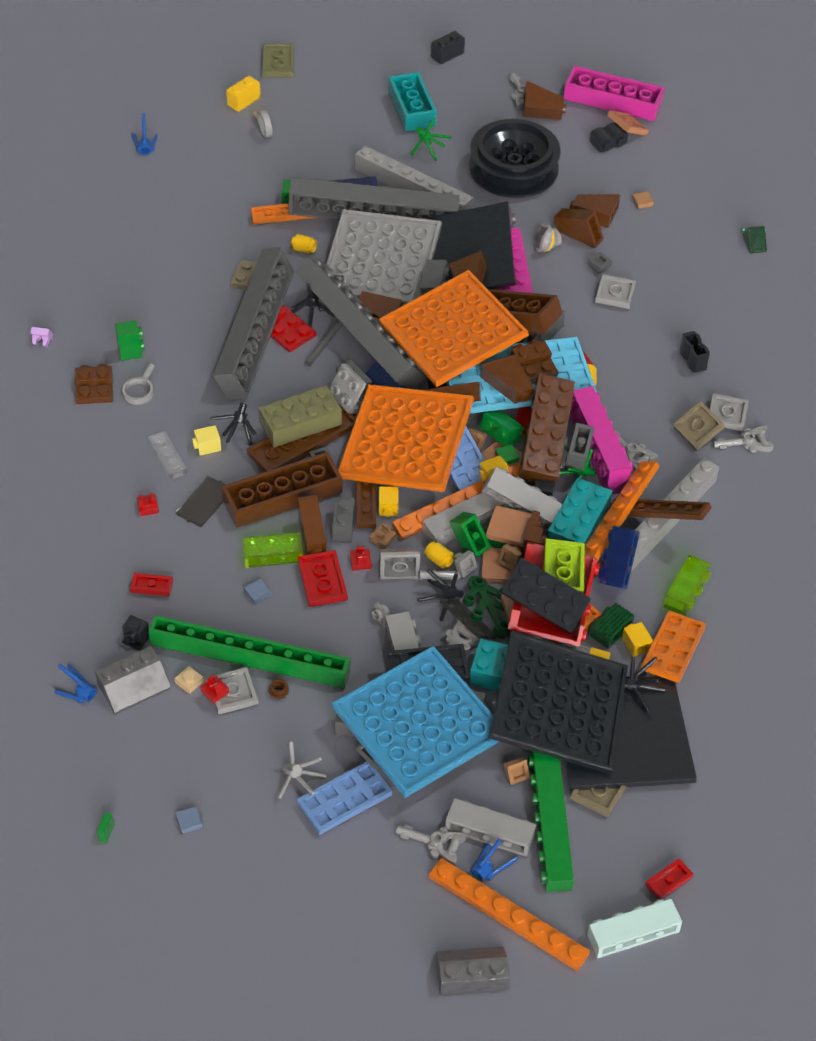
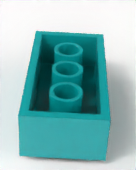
(412, 101)
(580, 512)
(488, 664)

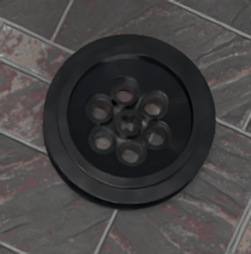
(514, 158)

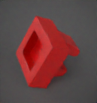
(147, 505)
(360, 558)
(214, 689)

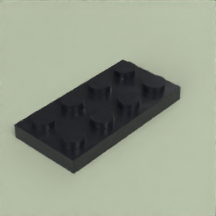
(546, 595)
(453, 654)

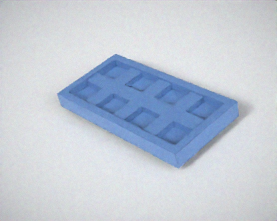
(466, 464)
(344, 797)

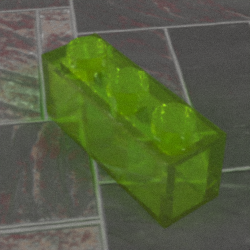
(272, 549)
(687, 585)

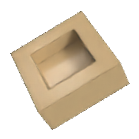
(189, 679)

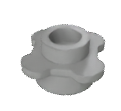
(379, 613)

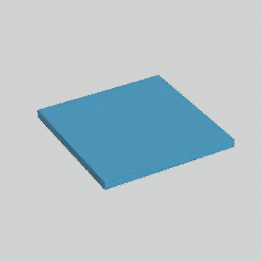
(417, 720)

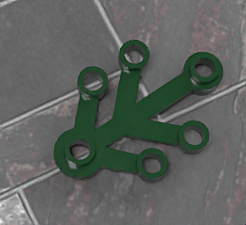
(479, 586)

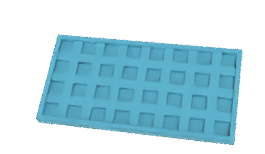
(565, 355)

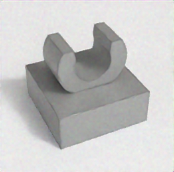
(465, 563)

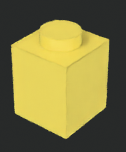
(206, 440)

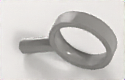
(264, 123)
(139, 380)

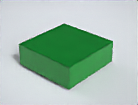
(508, 453)
(105, 827)

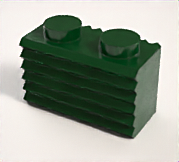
(610, 625)

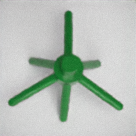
(427, 137)
(587, 470)

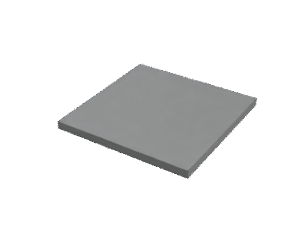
(383, 253)

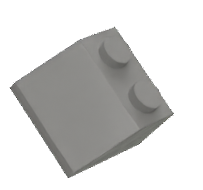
(399, 563)

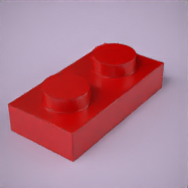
(151, 584)
(669, 879)

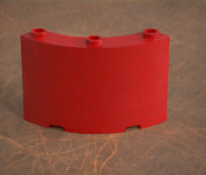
(530, 623)

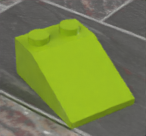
(565, 562)

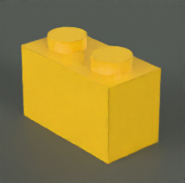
(243, 93)

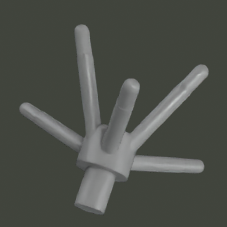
(295, 770)

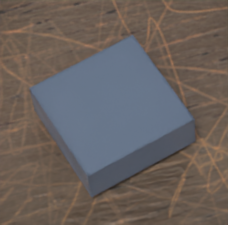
(257, 591)
(188, 820)

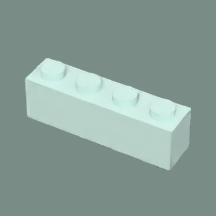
(634, 927)

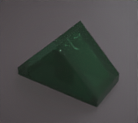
(755, 239)

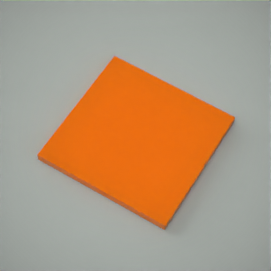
(453, 328)
(406, 437)

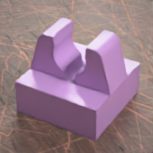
(41, 333)

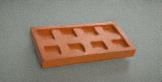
(674, 646)

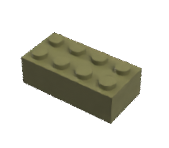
(300, 416)

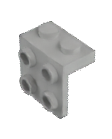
(347, 389)

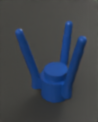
(144, 146)
(84, 689)
(482, 867)

